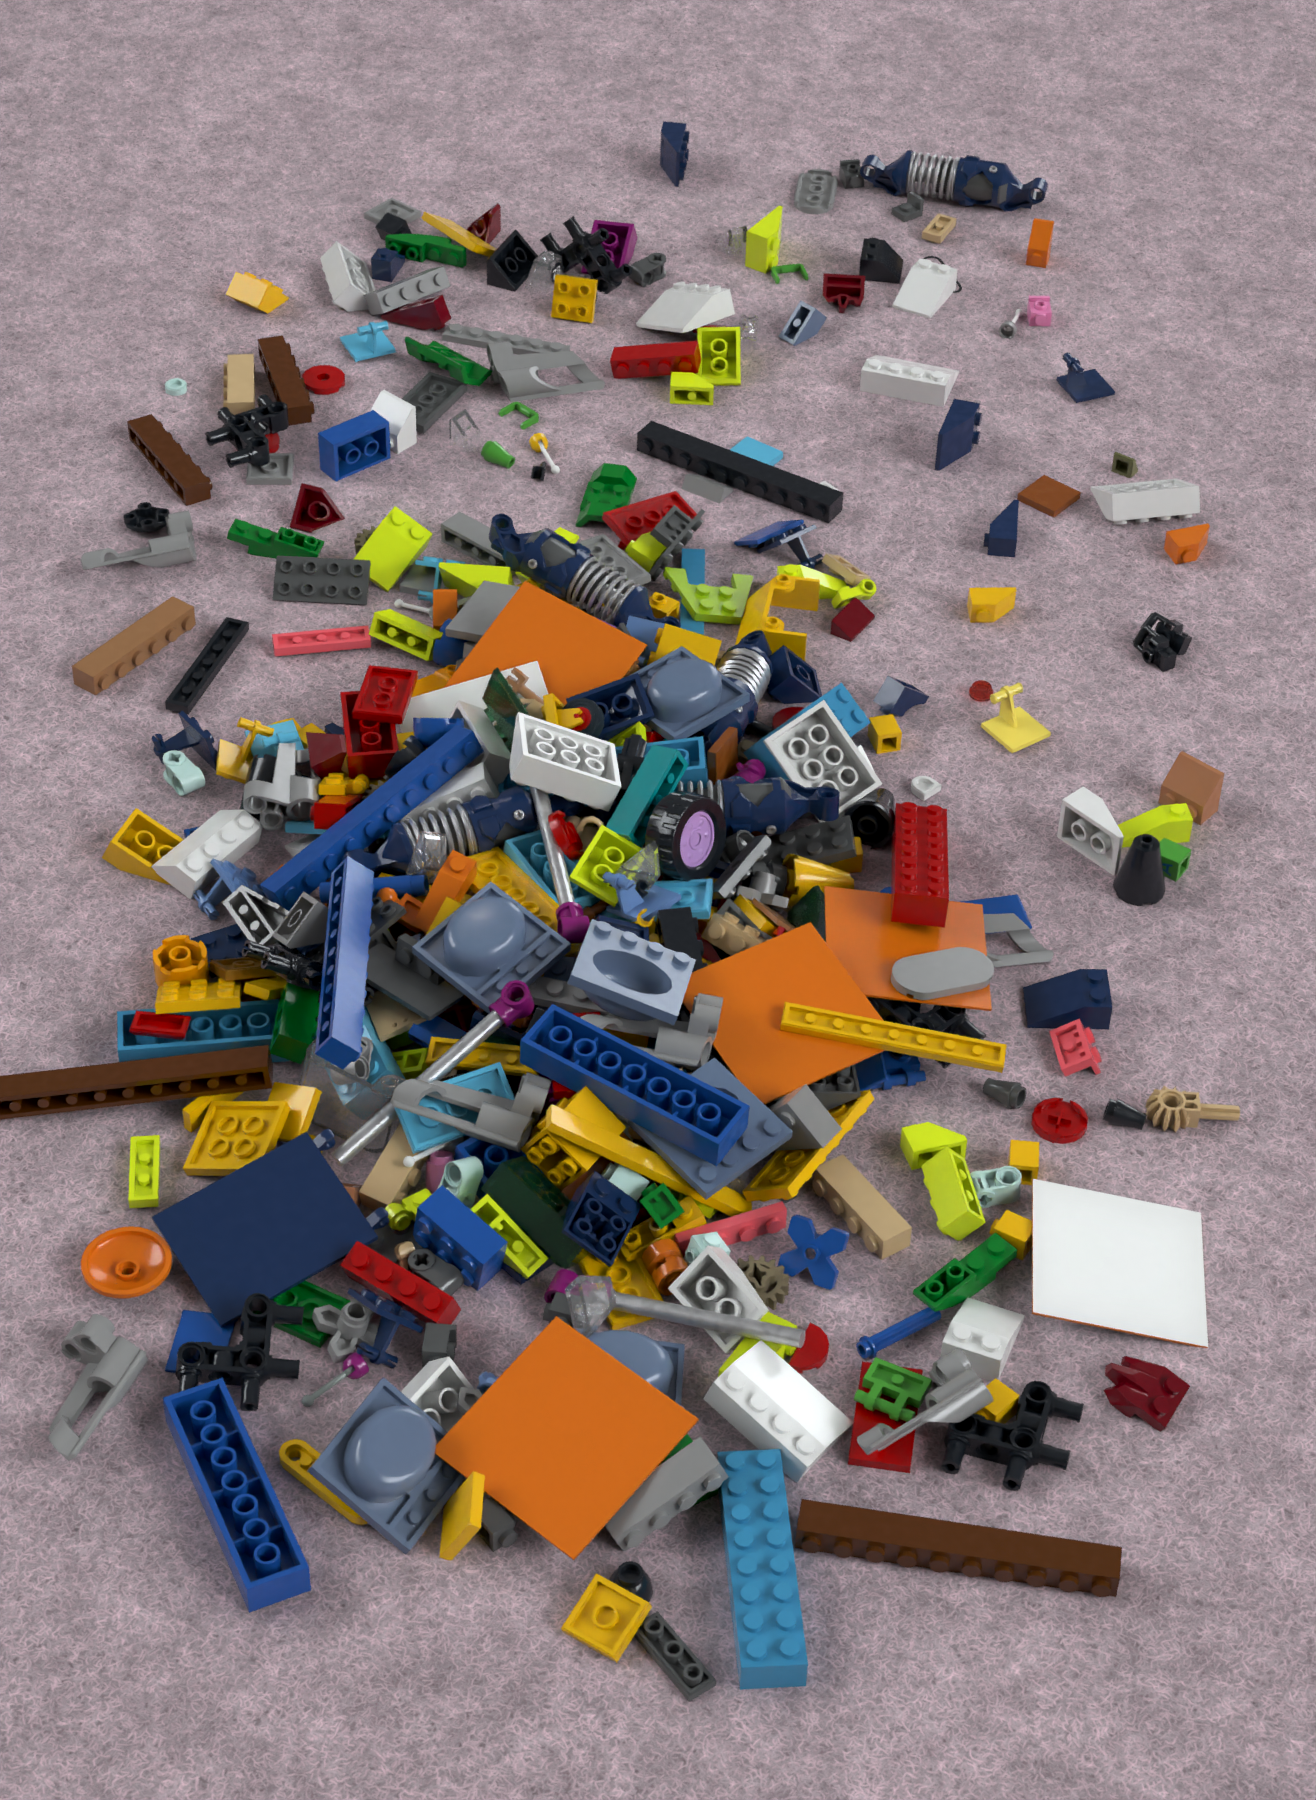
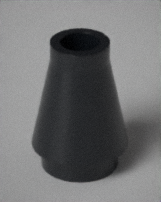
(1122, 1114)

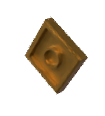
(239, 969)

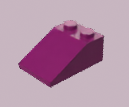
(621, 241)

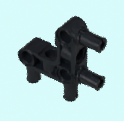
(590, 253)
(248, 431)
(291, 965)
(940, 1018)
(231, 1362)
(1014, 1444)

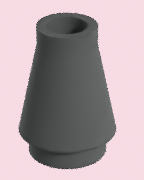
(1006, 1092)

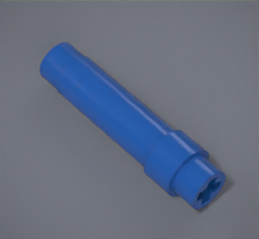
(411, 884)

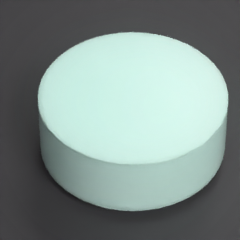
(175, 387)

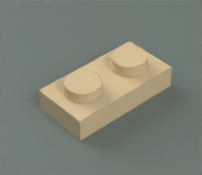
(939, 228)
(842, 567)

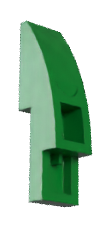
(422, 247)
(272, 544)
(966, 1277)

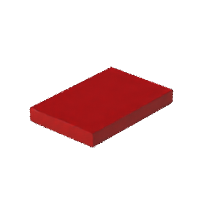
(385, 694)

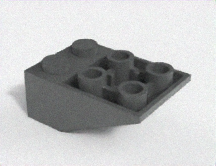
(836, 1088)

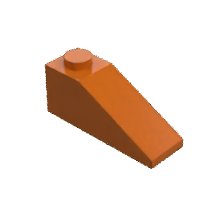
(451, 882)

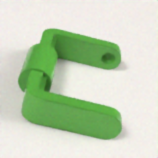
(788, 269)
(531, 414)

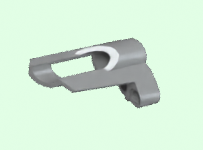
(520, 372)
(161, 552)
(287, 794)
(1021, 937)
(677, 1044)
(499, 1119)
(110, 1367)
(954, 1398)

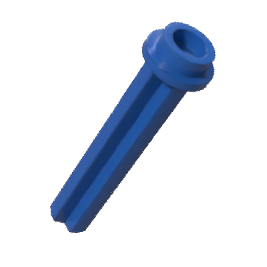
(869, 1346)

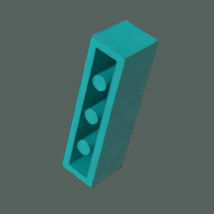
(653, 781)

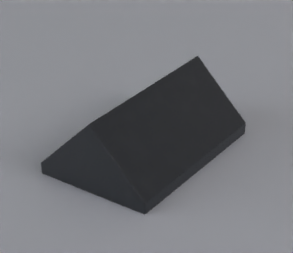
(510, 263)

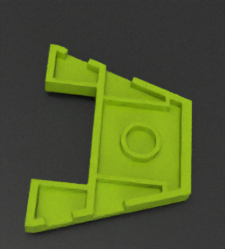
(711, 602)

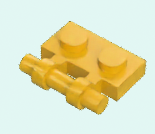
(339, 785)

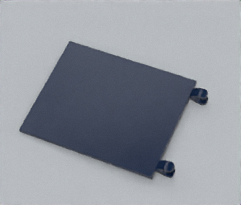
(266, 1226)

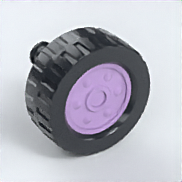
(688, 835)

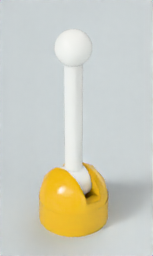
(542, 446)

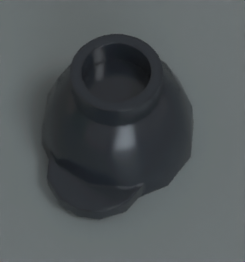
(634, 1579)

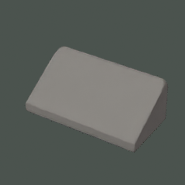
(706, 488)

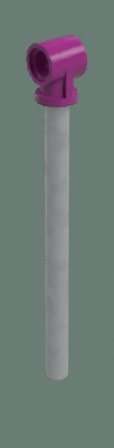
(570, 917)
(502, 1012)
(689, 1315)

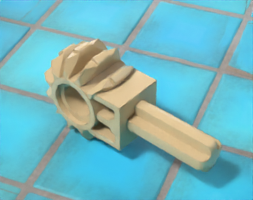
(1184, 1109)

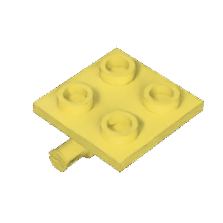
(1013, 726)

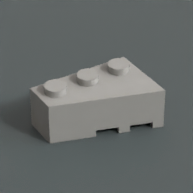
(255, 915)
(807, 1118)

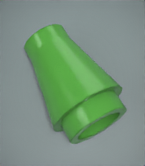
(496, 454)

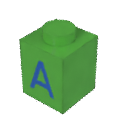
(1174, 859)

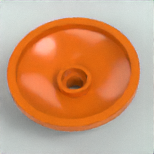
(125, 1252)

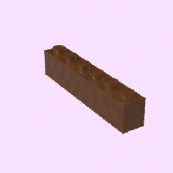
(285, 379)
(169, 460)

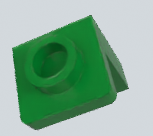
(660, 1204)

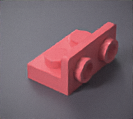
(1075, 1048)

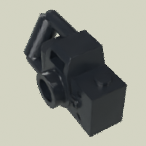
(1178, 640)
(1155, 648)

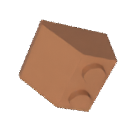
(1194, 784)

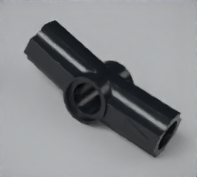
(630, 761)

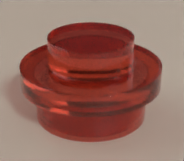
(980, 691)

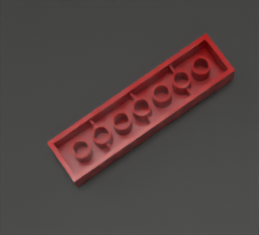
(920, 865)

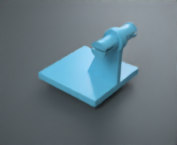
(368, 342)
(433, 562)
(283, 733)

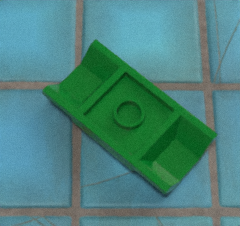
(459, 366)
(607, 490)

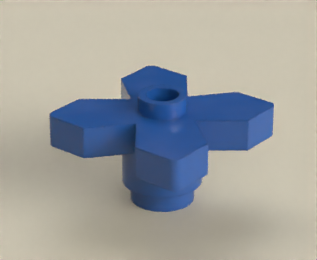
(825, 1245)

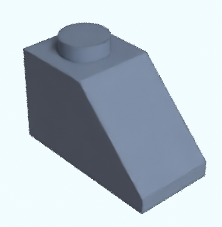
(802, 324)

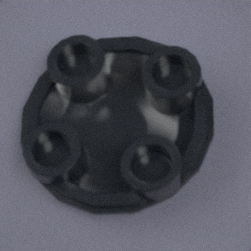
(146, 518)

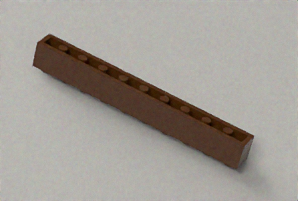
(135, 1082)
(958, 1548)

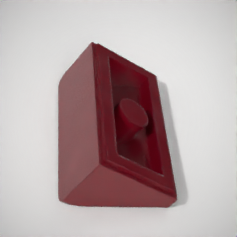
(851, 620)

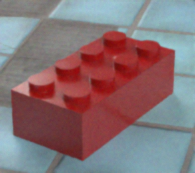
(368, 743)

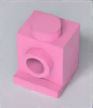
(1039, 311)

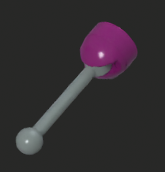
(353, 1368)

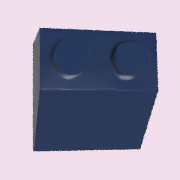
(792, 678)

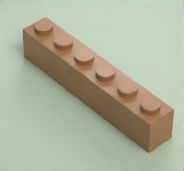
(133, 645)

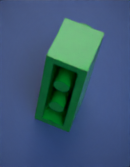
(295, 1023)

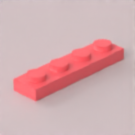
(321, 640)
(741, 1226)

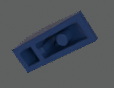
(1003, 532)

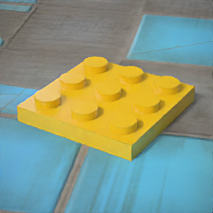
(198, 996)
(235, 1136)

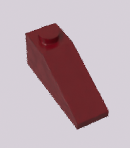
(421, 314)

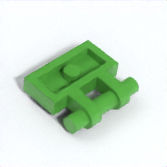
(896, 1383)

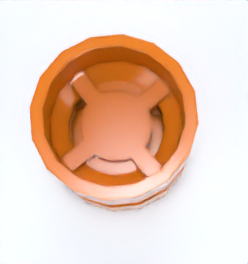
(664, 1263)

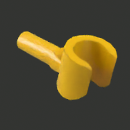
(641, 922)

